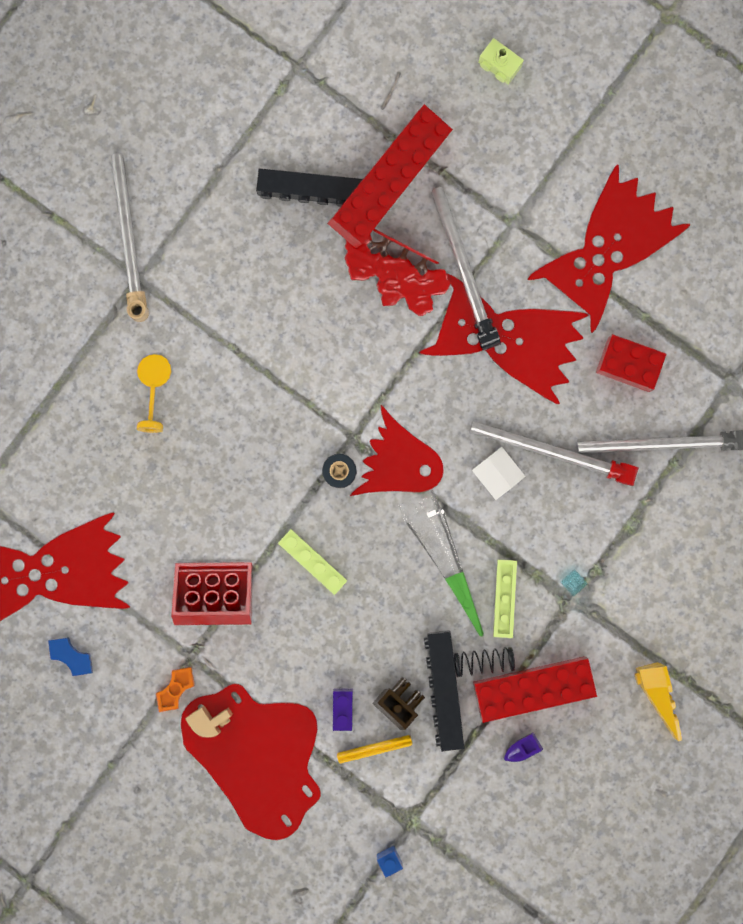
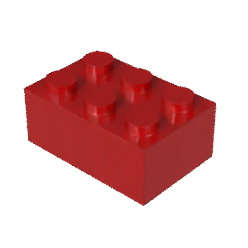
(631, 363)

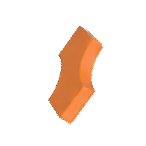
(180, 681)

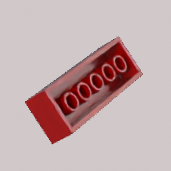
(534, 689)

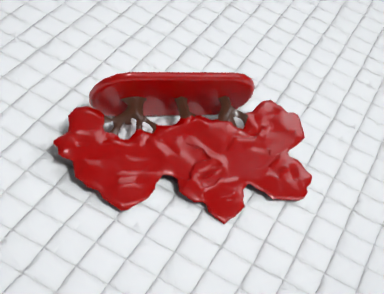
(397, 275)

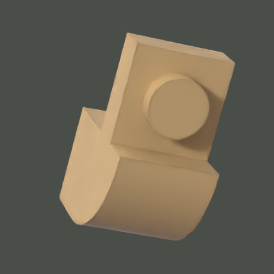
(205, 725)

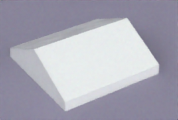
(498, 473)

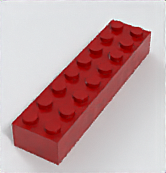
(390, 176)

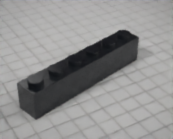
(304, 186)
(445, 691)

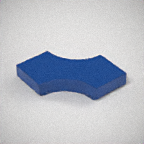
(78, 662)

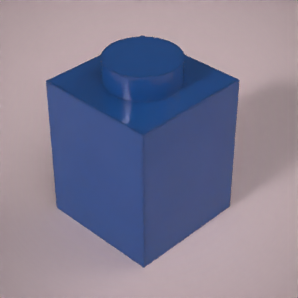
(389, 861)

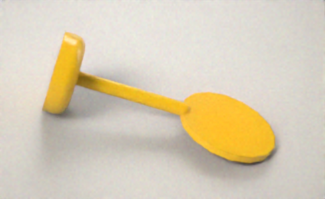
(153, 372)

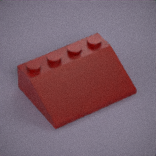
(212, 594)

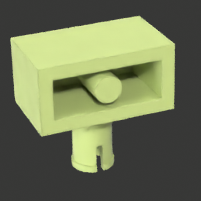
(500, 61)

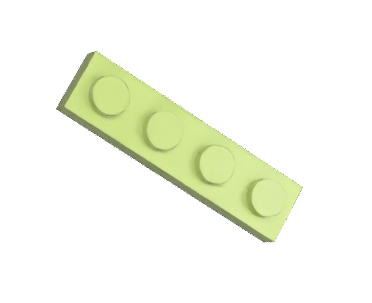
(312, 562)
(505, 598)

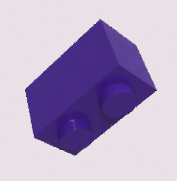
(342, 709)

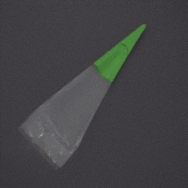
(431, 529)

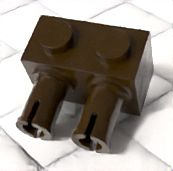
(394, 708)

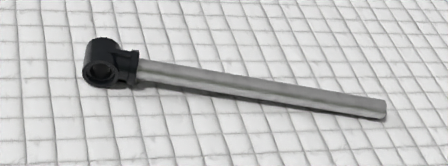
(487, 334)

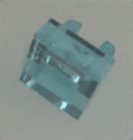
(573, 583)

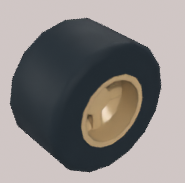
(339, 470)

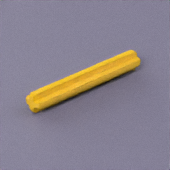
(374, 749)

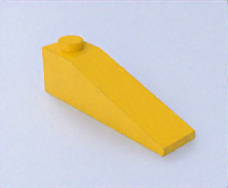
(656, 685)

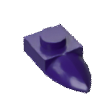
(523, 749)

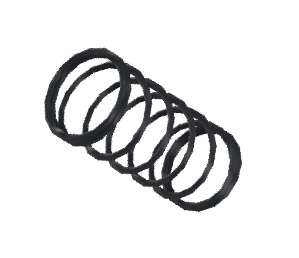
(459, 671)

